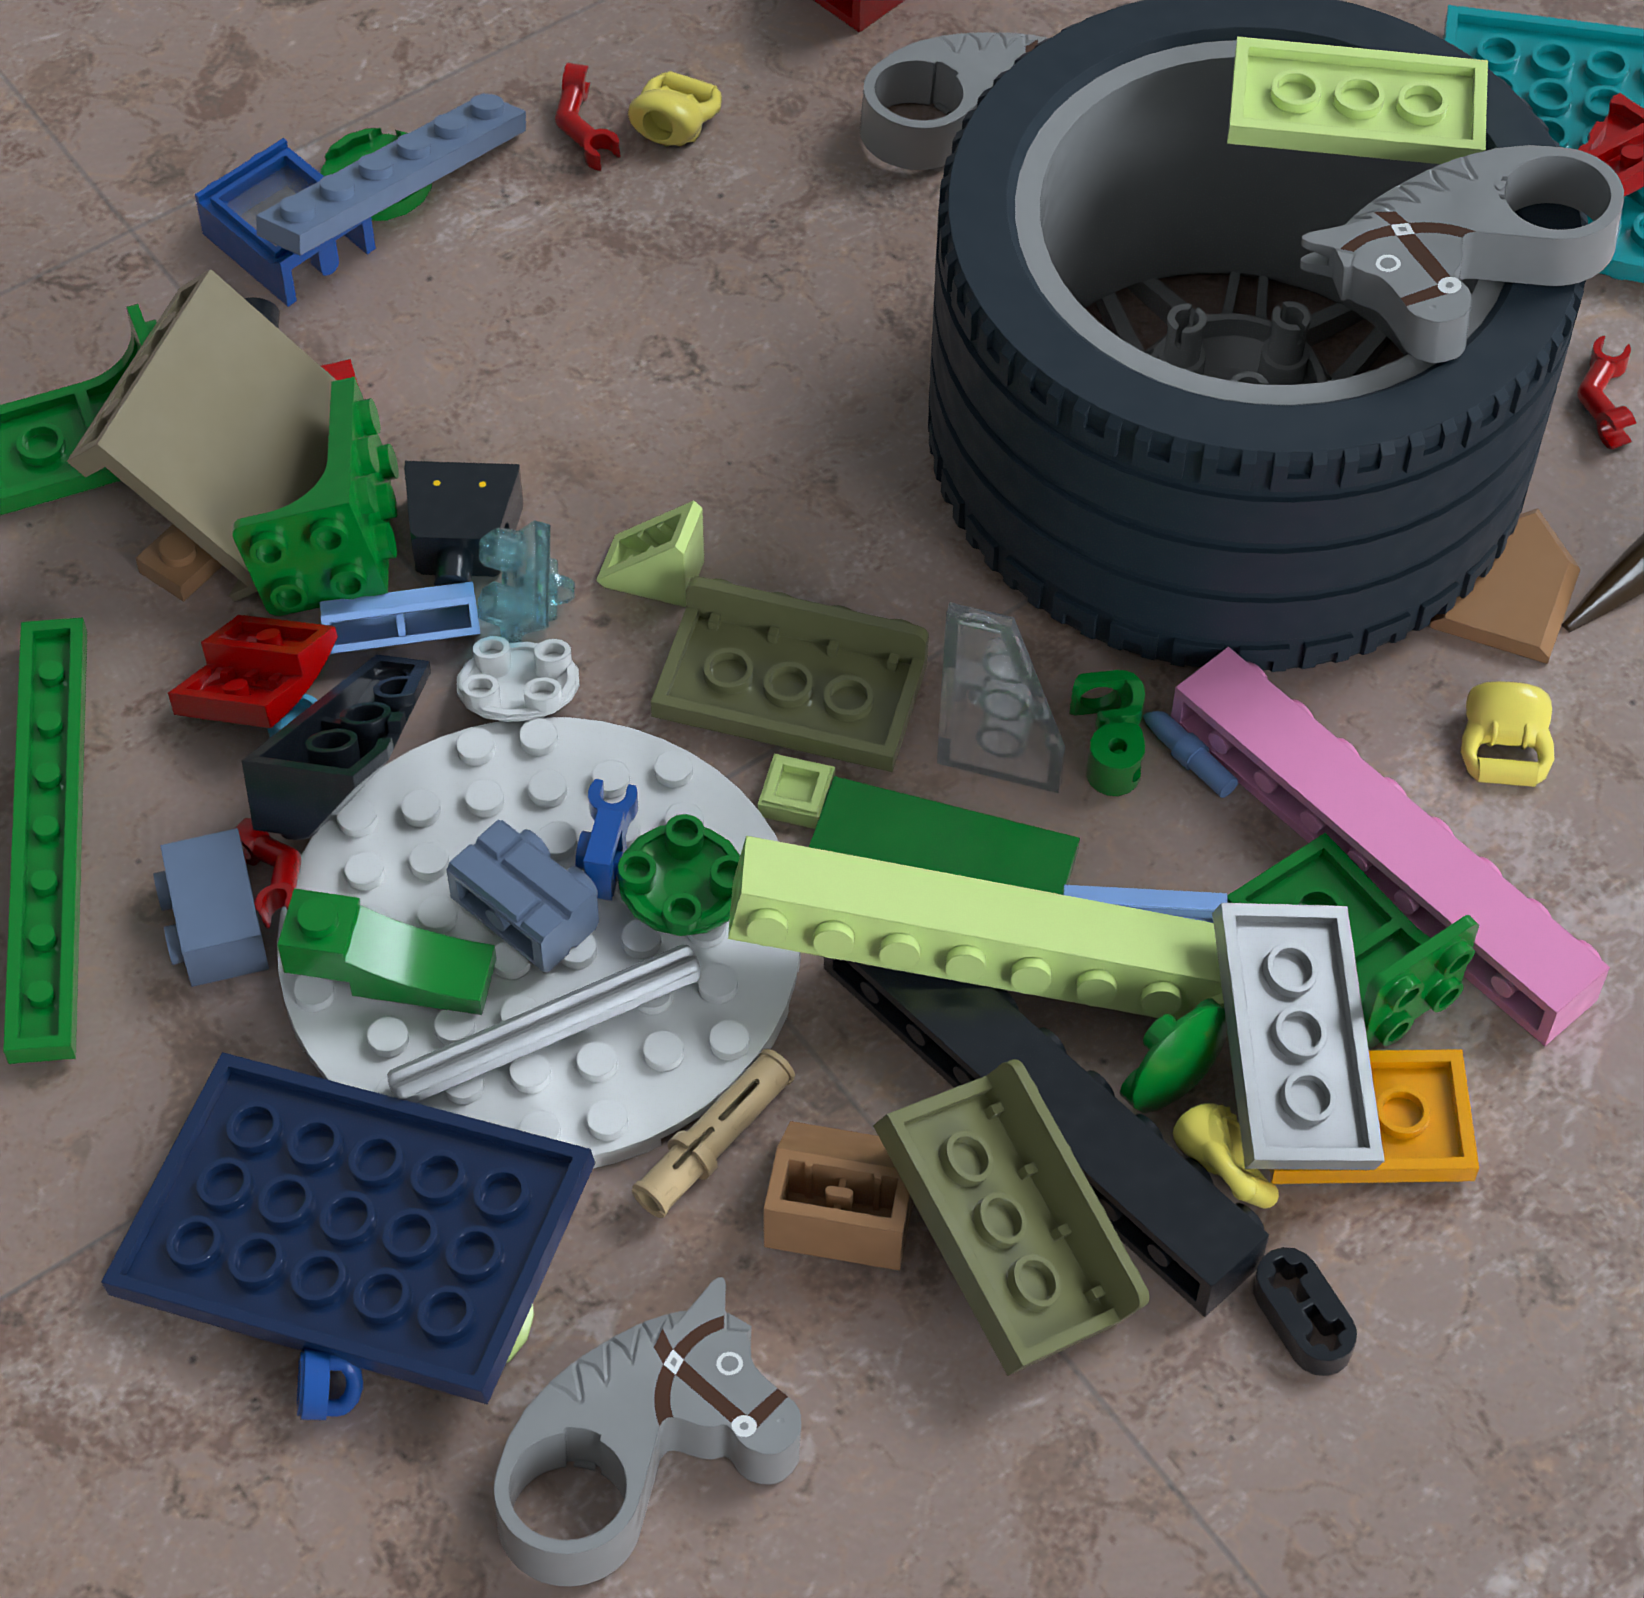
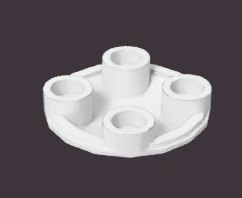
(517, 679)

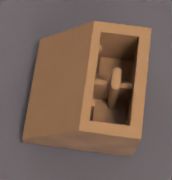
(836, 1198)

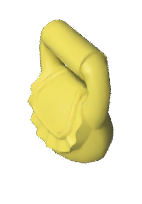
(674, 108)
(1513, 717)
(1214, 1140)

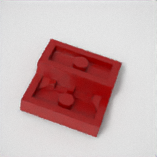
(254, 670)

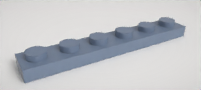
(390, 174)

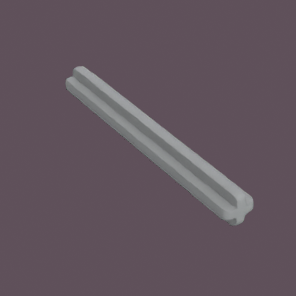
(544, 1025)

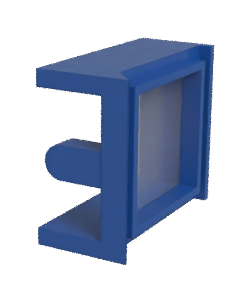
(230, 210)

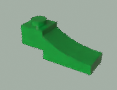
(382, 956)

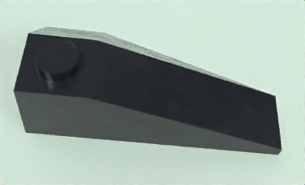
(332, 748)

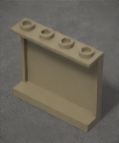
(214, 420)

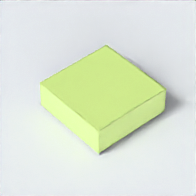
(795, 790)

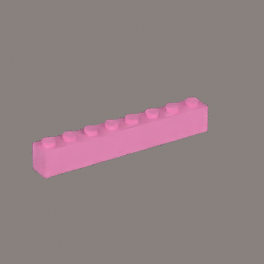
(1324, 786)

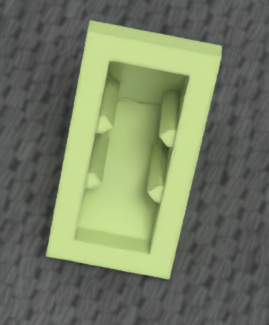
(657, 556)

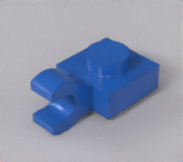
(602, 848)

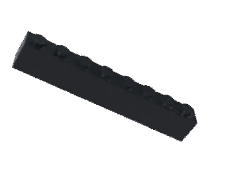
(1151, 1194)

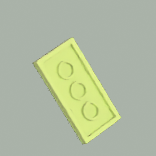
(1357, 101)

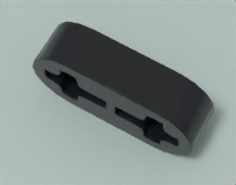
(1316, 1303)

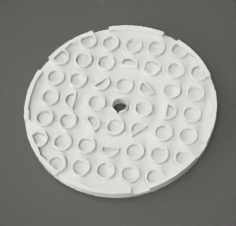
(607, 1085)

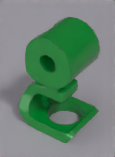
(1118, 739)

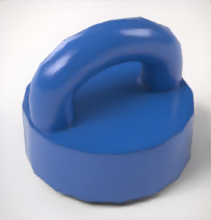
(314, 1381)

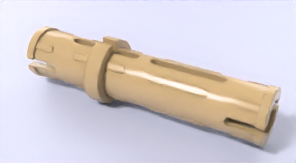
(695, 1151)

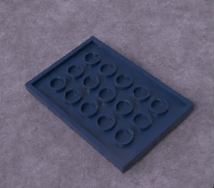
(352, 1225)

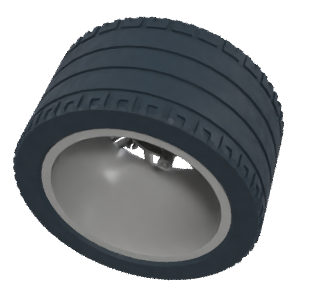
(1223, 469)

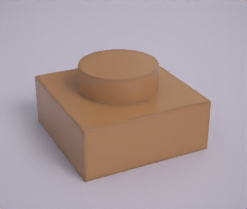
(176, 563)

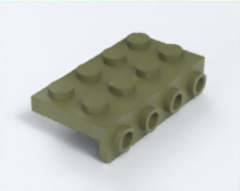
(792, 673)
(1013, 1216)

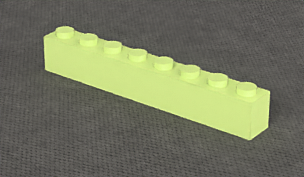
(972, 930)

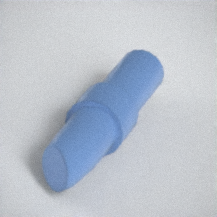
(1191, 752)

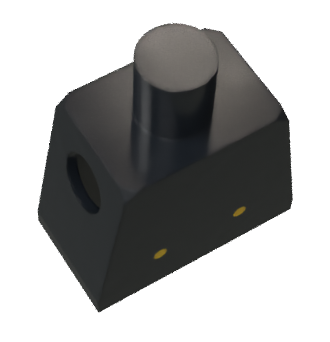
(453, 509)

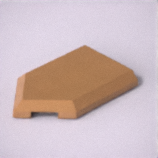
(1521, 597)

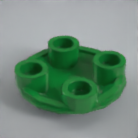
(679, 877)
(1176, 1057)

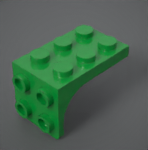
(46, 428)
(339, 532)
(1396, 963)

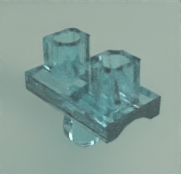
(528, 583)

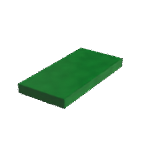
(942, 838)

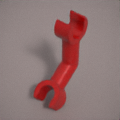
(568, 119)
(1590, 393)
(286, 863)

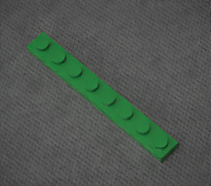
(46, 843)

